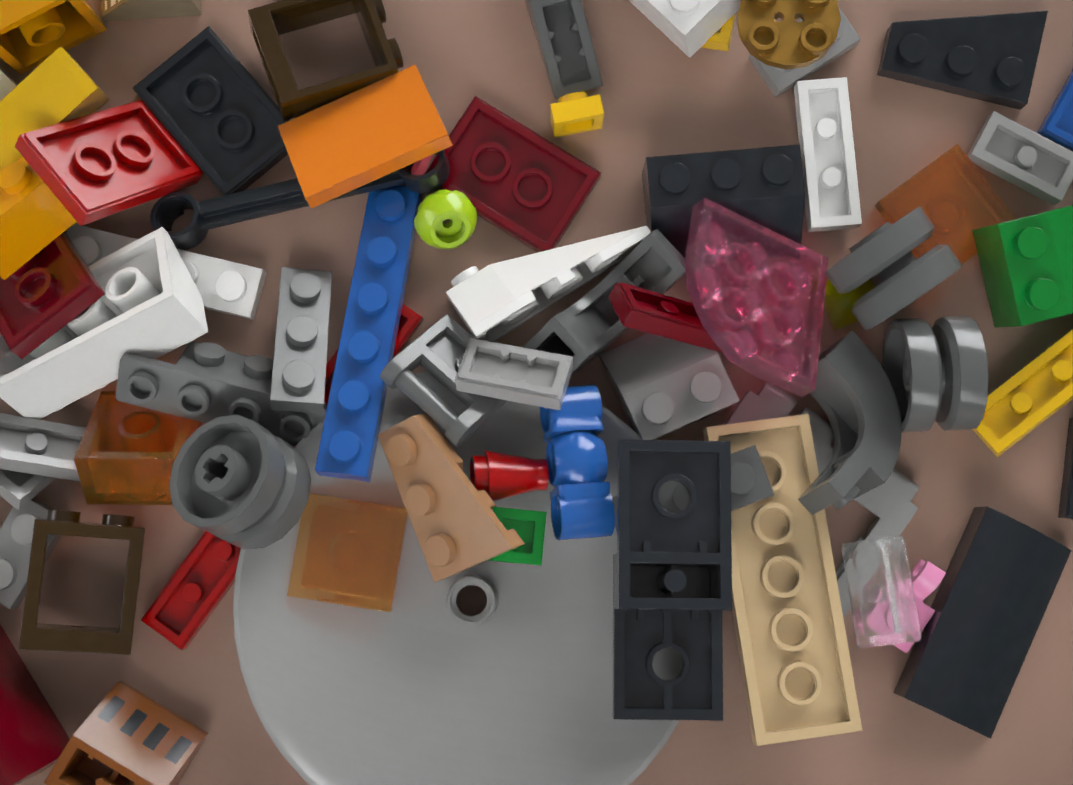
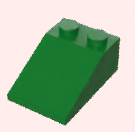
(1028, 267)

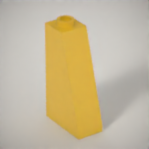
(47, 96)

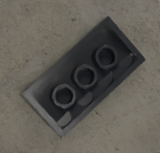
(983, 620)

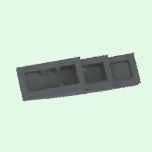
(565, 45)

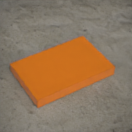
(364, 136)

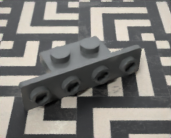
(211, 385)

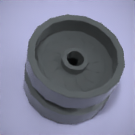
(892, 268)
(937, 372)
(240, 482)

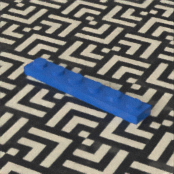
(368, 335)

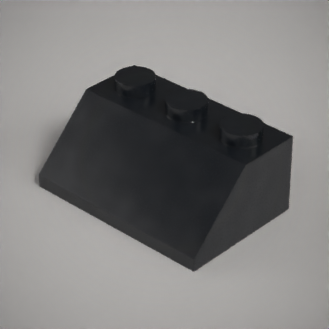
(752, 182)

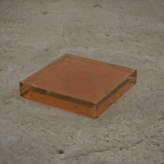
(954, 200)
(348, 553)

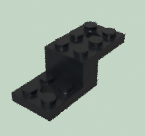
(671, 579)

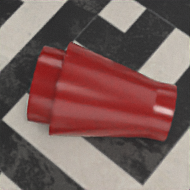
(507, 474)

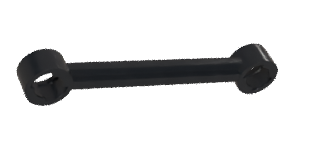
(269, 201)

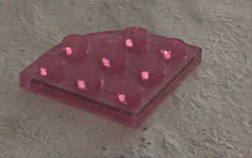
(757, 296)

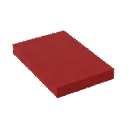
(108, 161)

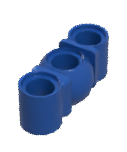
(578, 466)

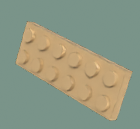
(787, 594)

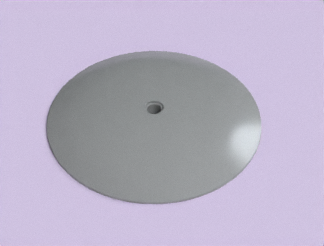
(438, 690)

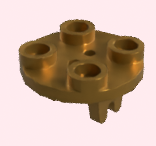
(788, 42)

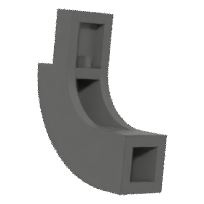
(592, 322)
(863, 424)

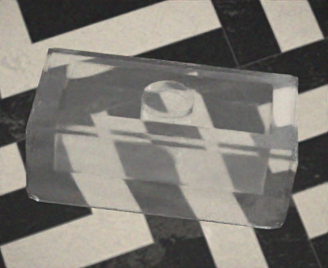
(881, 592)

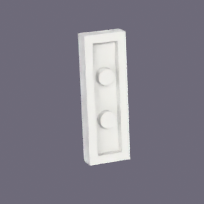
(827, 154)

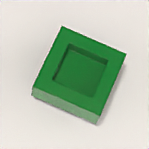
(530, 528)

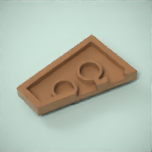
(443, 505)

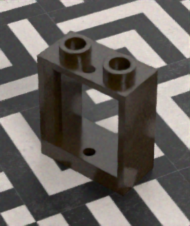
(291, 15)
(74, 637)

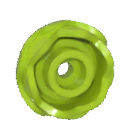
(442, 206)

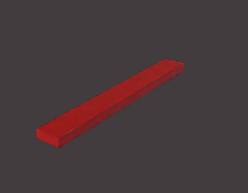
(212, 562)

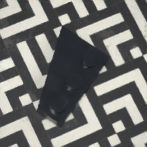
(967, 56)

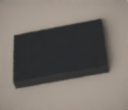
(216, 112)

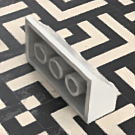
(145, 311)

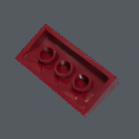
(28, 726)

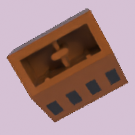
(128, 743)

